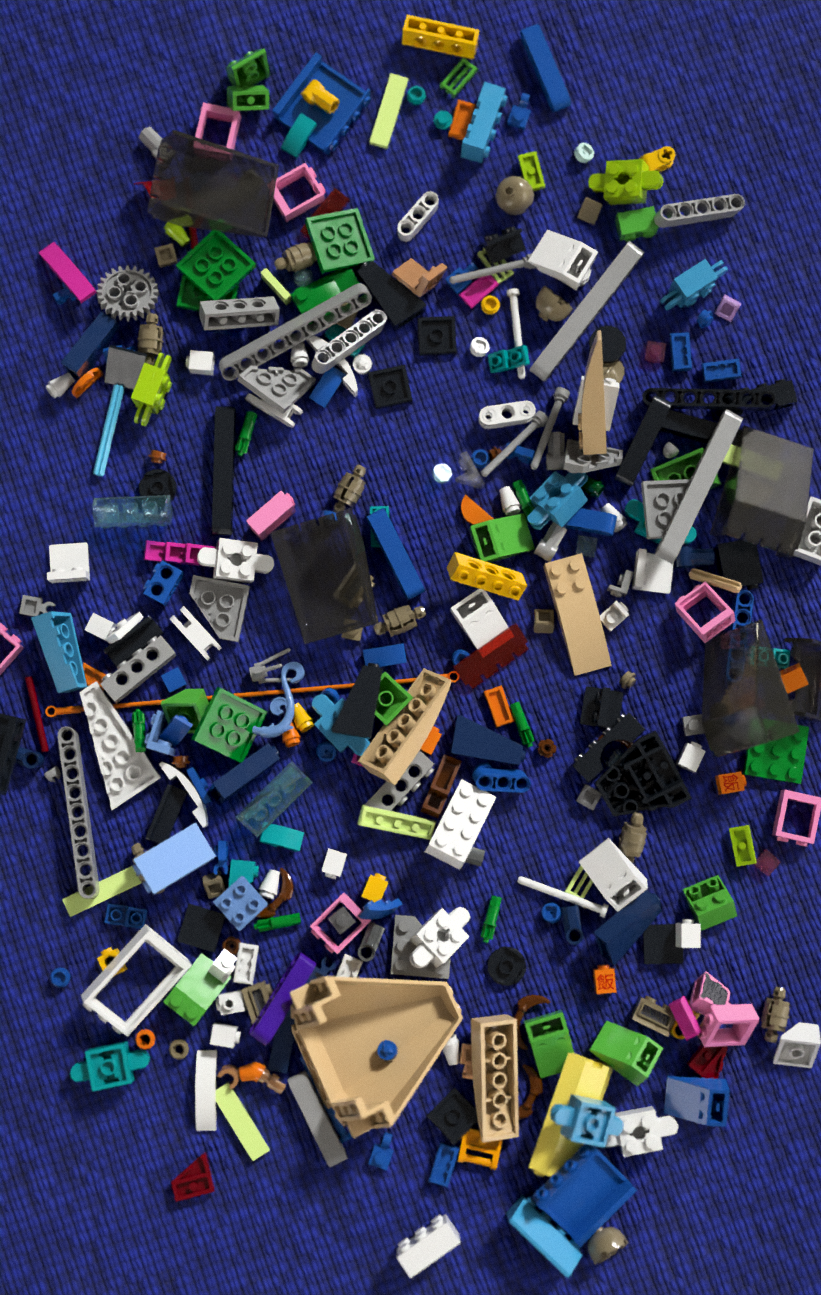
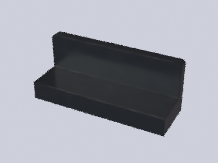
(133, 640)
(166, 814)

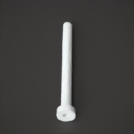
(513, 293)
(564, 896)

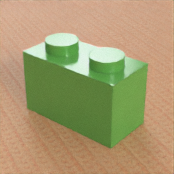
(247, 97)
(636, 224)

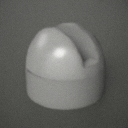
(670, 450)
(50, 774)

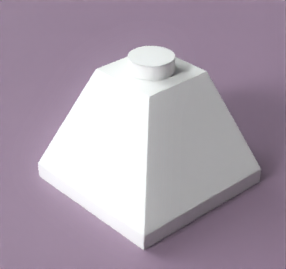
(798, 1046)

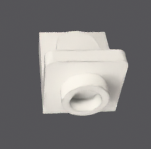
(614, 615)

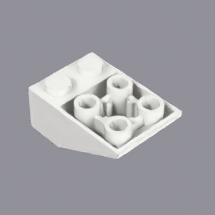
(563, 258)
(479, 618)
(614, 874)

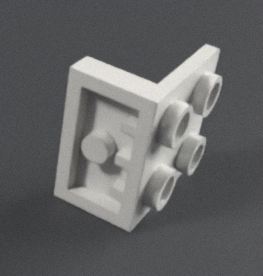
(68, 563)
(651, 573)

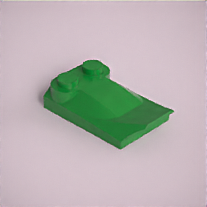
(322, 290)

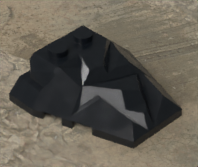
(643, 779)

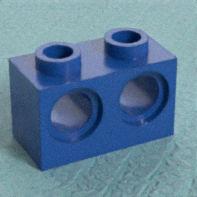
(168, 585)

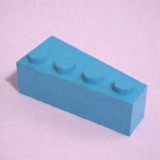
(483, 122)
(61, 650)

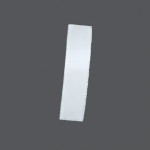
(349, 380)
(201, 812)
(206, 1090)

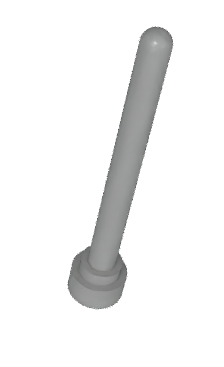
(493, 270)
(560, 397)
(539, 420)

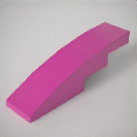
(67, 272)
(173, 552)

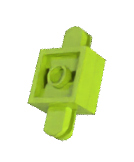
(622, 189)
(151, 389)

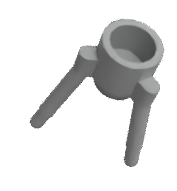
(259, 672)

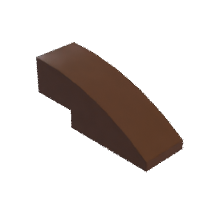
(441, 786)

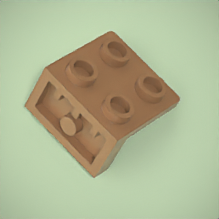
(417, 277)

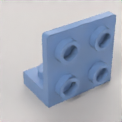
(152, 740)
(240, 903)

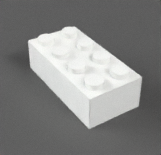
(460, 824)

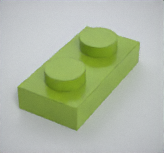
(531, 170)
(742, 845)

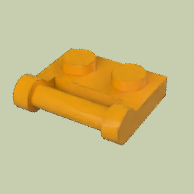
(472, 1141)

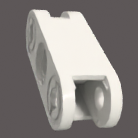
(267, 408)
(516, 410)
(195, 633)

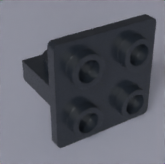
(503, 245)
(601, 707)

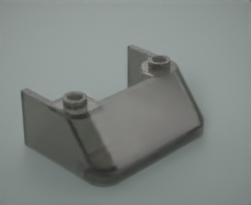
(808, 698)

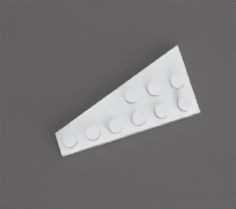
(122, 767)

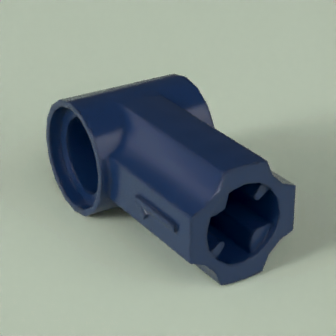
(692, 557)
(24, 755)
(571, 922)

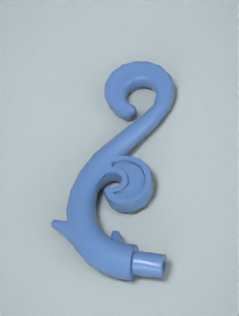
(275, 706)

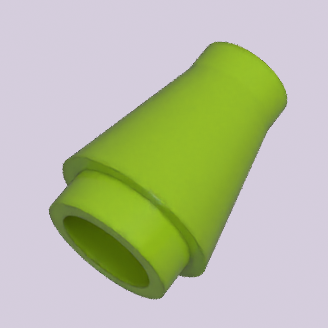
(177, 233)

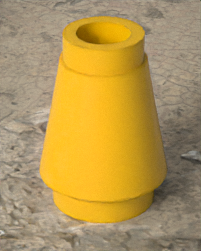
(302, 719)

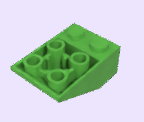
(501, 538)
(549, 1042)
(626, 1051)

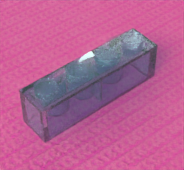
(132, 511)
(274, 799)

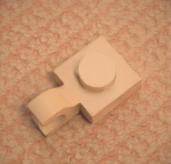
(466, 1058)

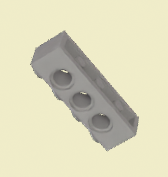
(239, 313)
(119, 692)
(423, 764)

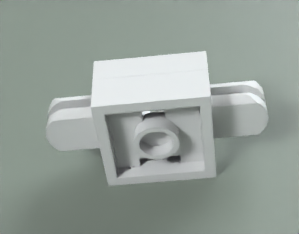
(235, 560)
(439, 937)
(642, 1131)

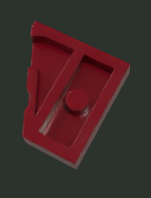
(708, 1061)
(194, 1180)

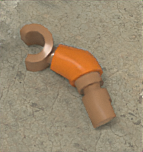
(252, 1072)

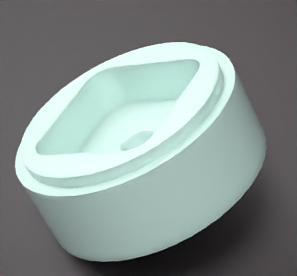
(584, 153)

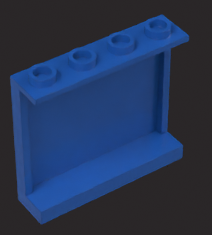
(329, 126)
(584, 1193)

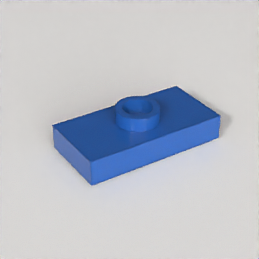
(680, 352)
(721, 370)
(200, 785)
(443, 1164)

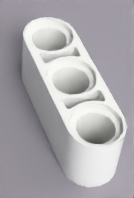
(416, 224)

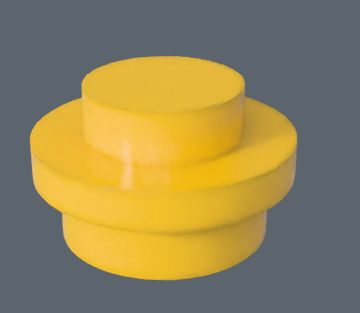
(490, 305)

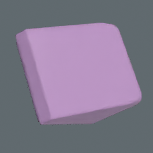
(727, 308)

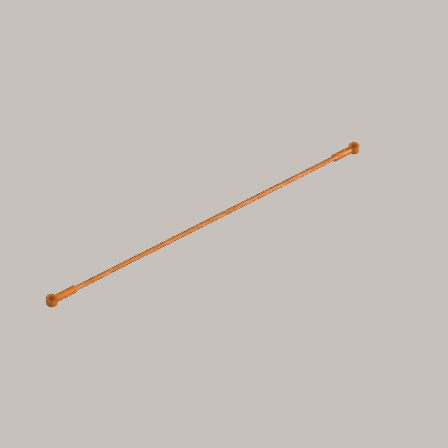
(78, 709)

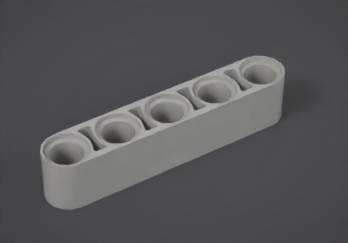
(706, 206)
(344, 347)
(317, 1119)

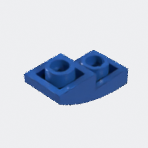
(327, 386)
(385, 655)
(175, 730)
(379, 909)
(125, 916)

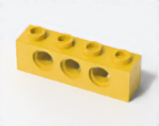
(440, 37)
(486, 576)

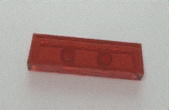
(333, 203)

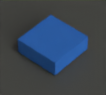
(174, 680)

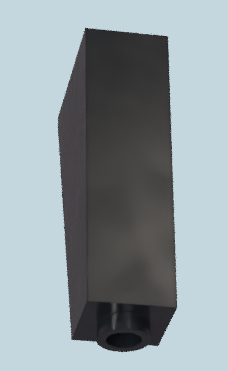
(390, 295)
(360, 706)

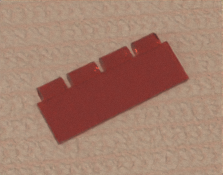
(487, 656)

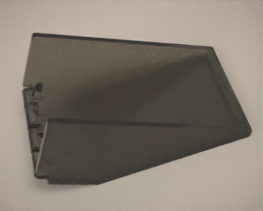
(211, 187)
(766, 492)
(327, 575)
(743, 692)

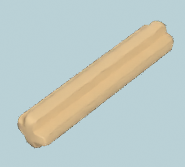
(715, 580)

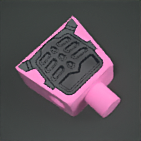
(708, 992)

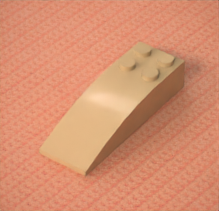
(592, 418)
(577, 614)
(403, 737)
(495, 1076)

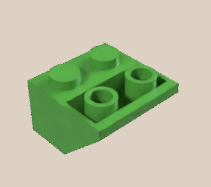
(710, 902)

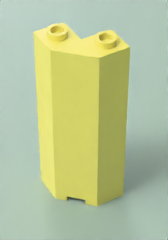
(578, 1077)

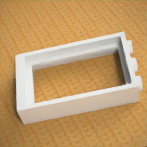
(147, 935)

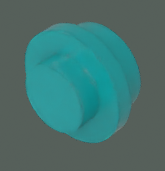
(416, 95)
(443, 120)

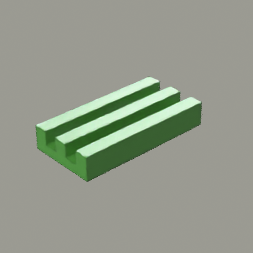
(454, 93)

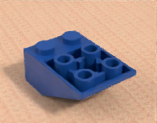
(697, 1100)

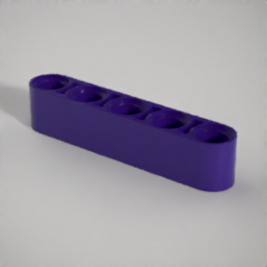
(280, 1000)

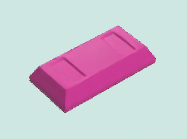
(478, 290)
(685, 1018)

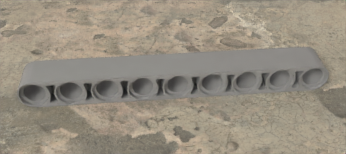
(586, 311)
(299, 323)
(698, 486)
(84, 820)

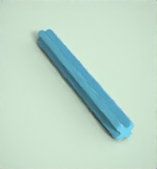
(108, 431)

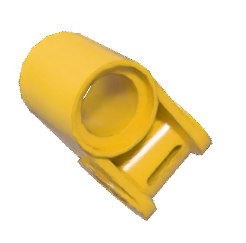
(656, 161)

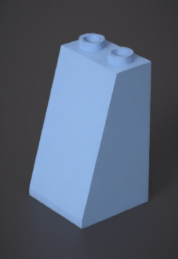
(173, 859)

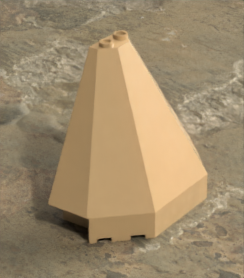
(339, 1036)

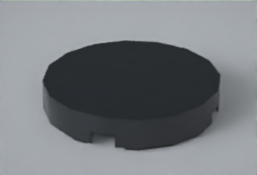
(612, 343)
(158, 483)
(506, 966)

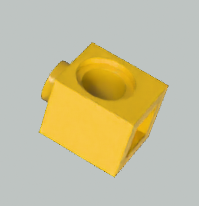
(375, 887)
(109, 953)

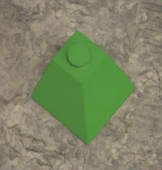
(391, 699)
(187, 703)

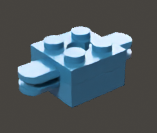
(693, 284)
(560, 508)
(329, 713)
(587, 1120)

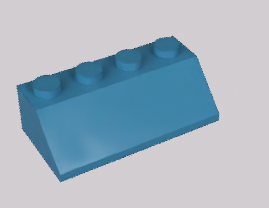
(544, 1235)

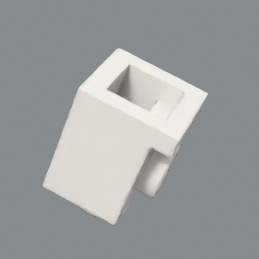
(223, 966)

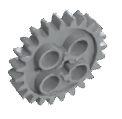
(127, 293)

